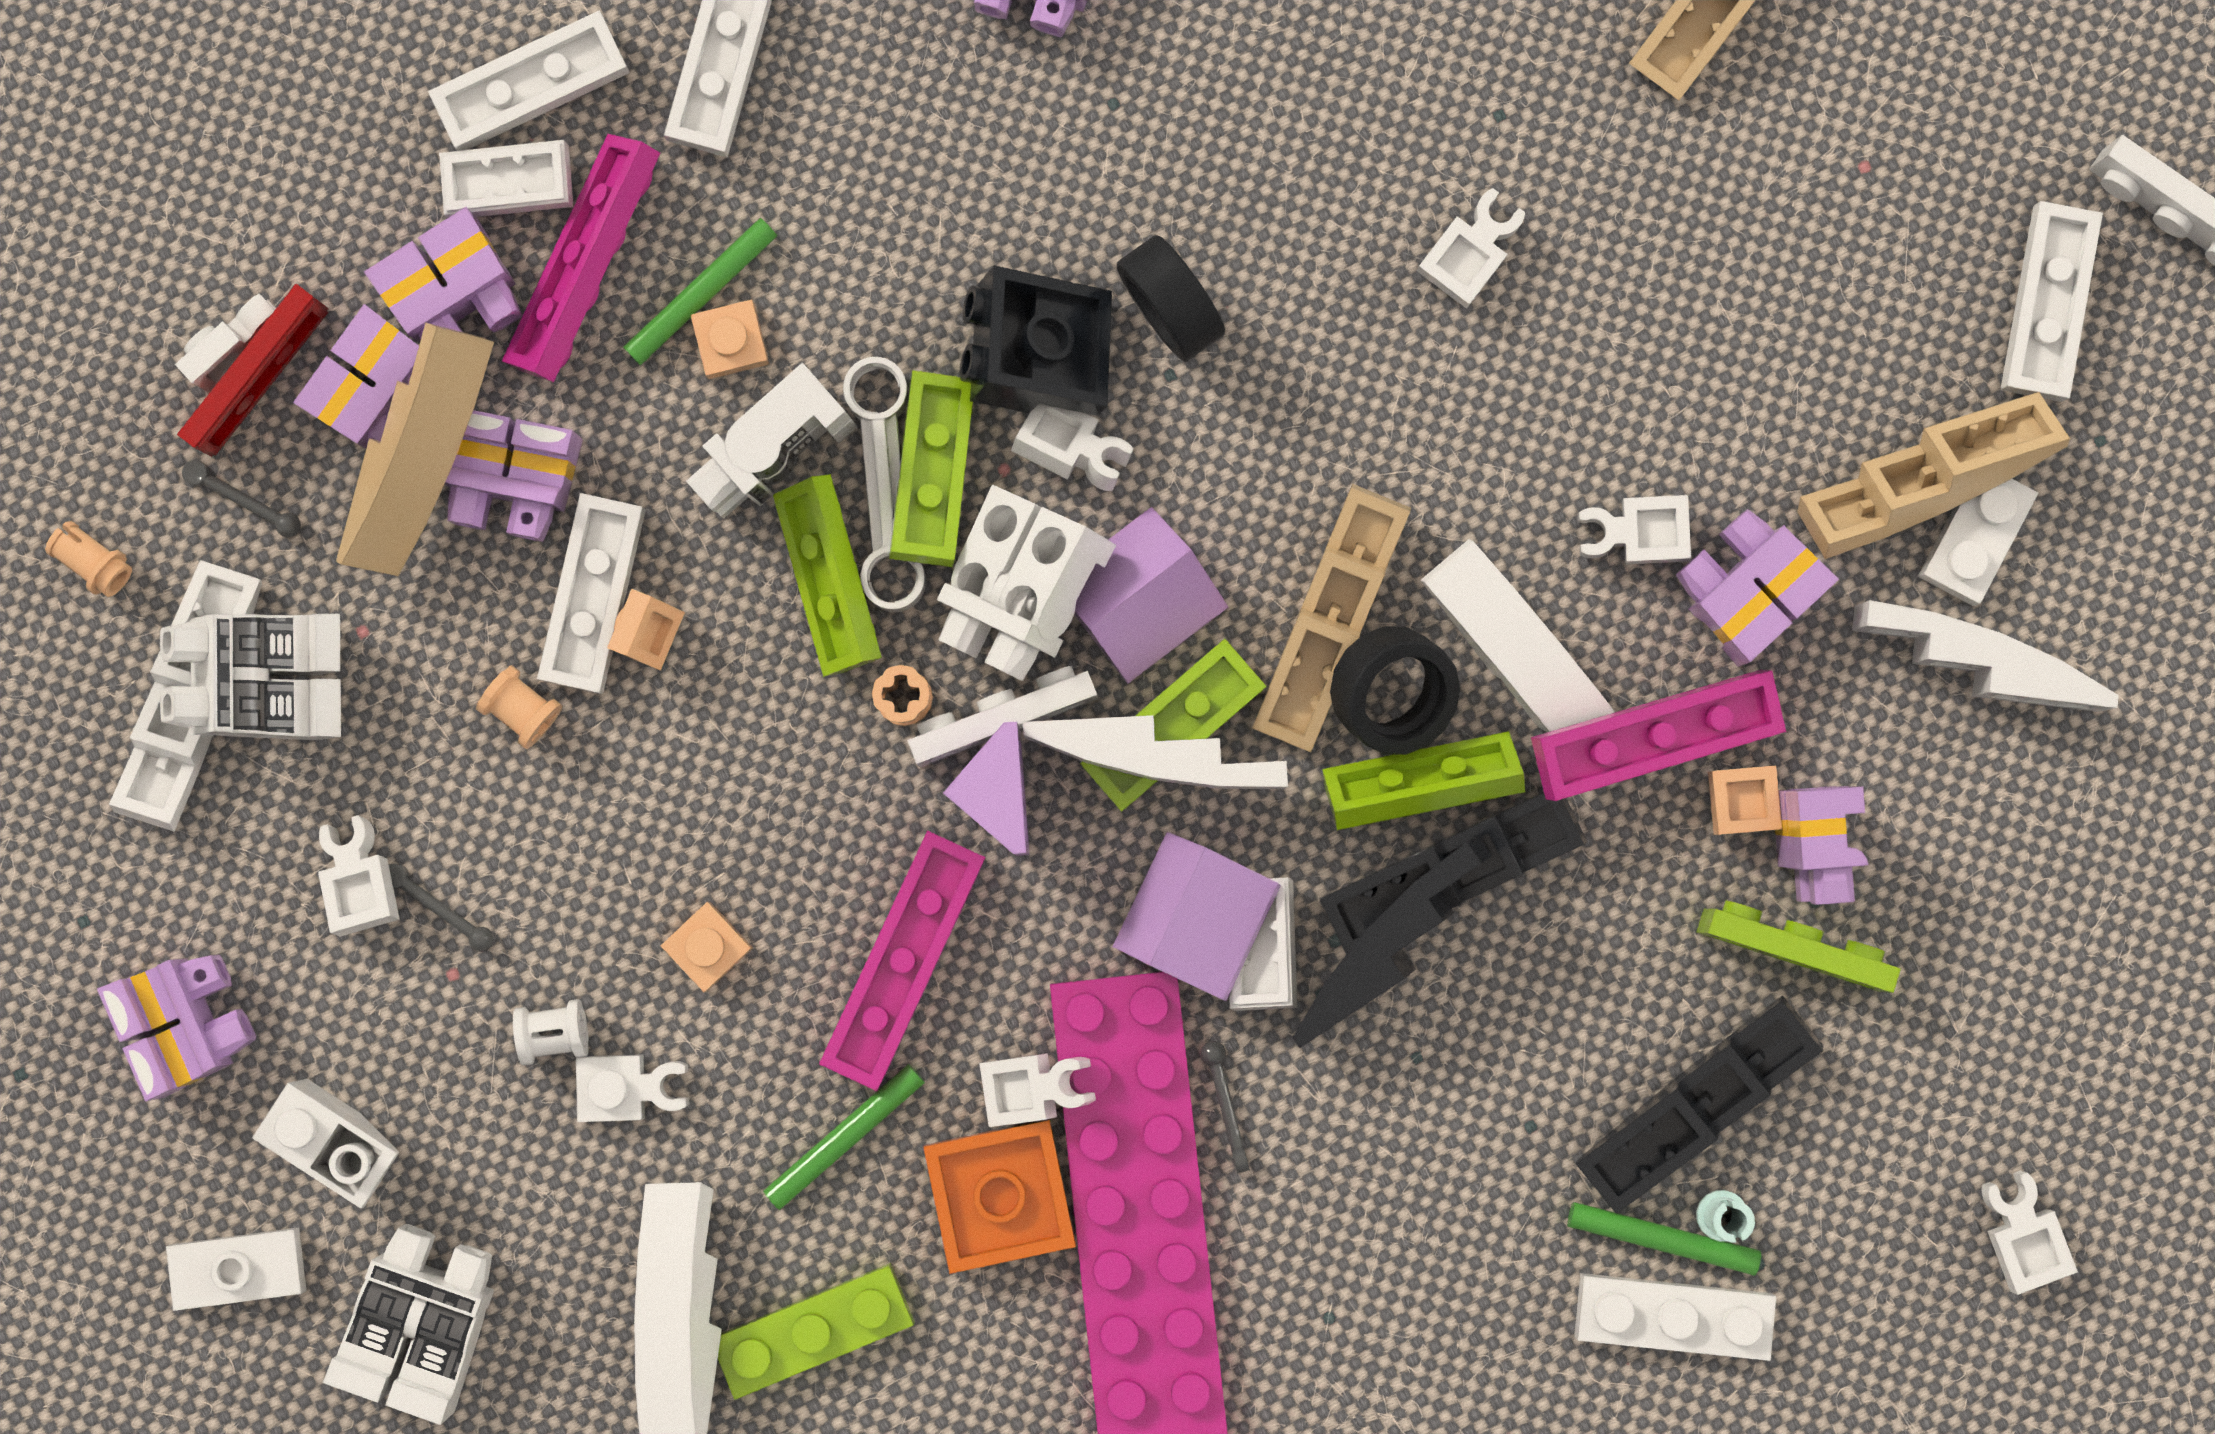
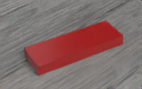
(253, 371)

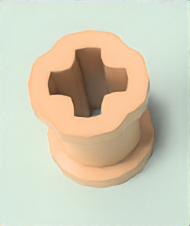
(888, 682)
(519, 707)

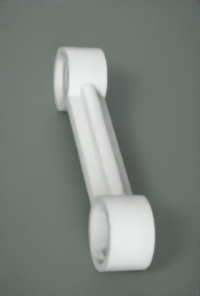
(881, 468)

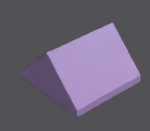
(1146, 596)
(994, 789)
(1196, 915)

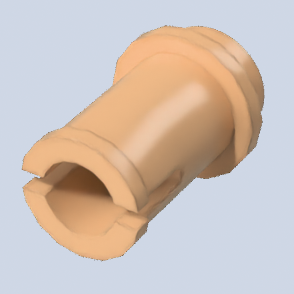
(102, 569)

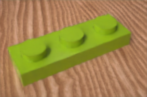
(931, 469)
(827, 575)
(1187, 711)
(1423, 780)
(1800, 946)
(813, 1331)

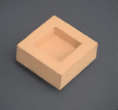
(730, 339)
(645, 629)
(1744, 800)
(706, 946)

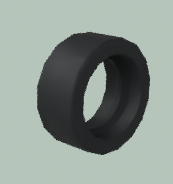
(1171, 298)
(1422, 721)

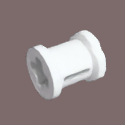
(532, 1044)

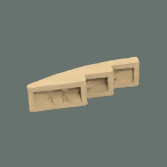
(1687, 41)
(416, 451)
(1928, 479)
(1331, 616)

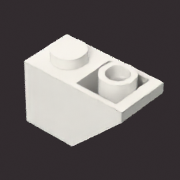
(327, 1141)

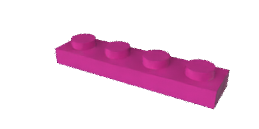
(581, 257)
(1658, 734)
(902, 961)

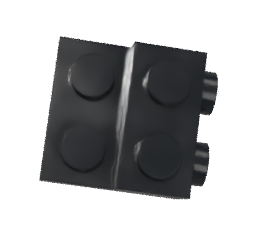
(1037, 342)

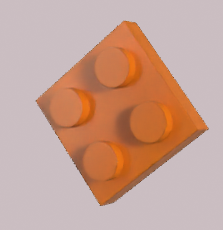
(999, 1196)

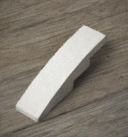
(1513, 640)
(2001, 664)
(1131, 748)
(165, 754)
(672, 1311)

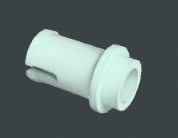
(1711, 1211)

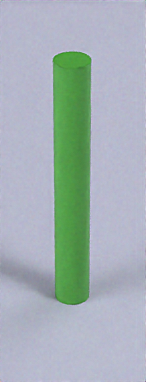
(700, 291)
(844, 1137)
(1664, 1238)

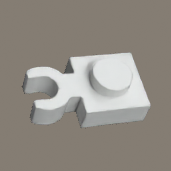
(1467, 254)
(215, 349)
(1065, 439)
(1649, 530)
(359, 887)
(618, 1087)
(1027, 1089)
(2030, 1243)

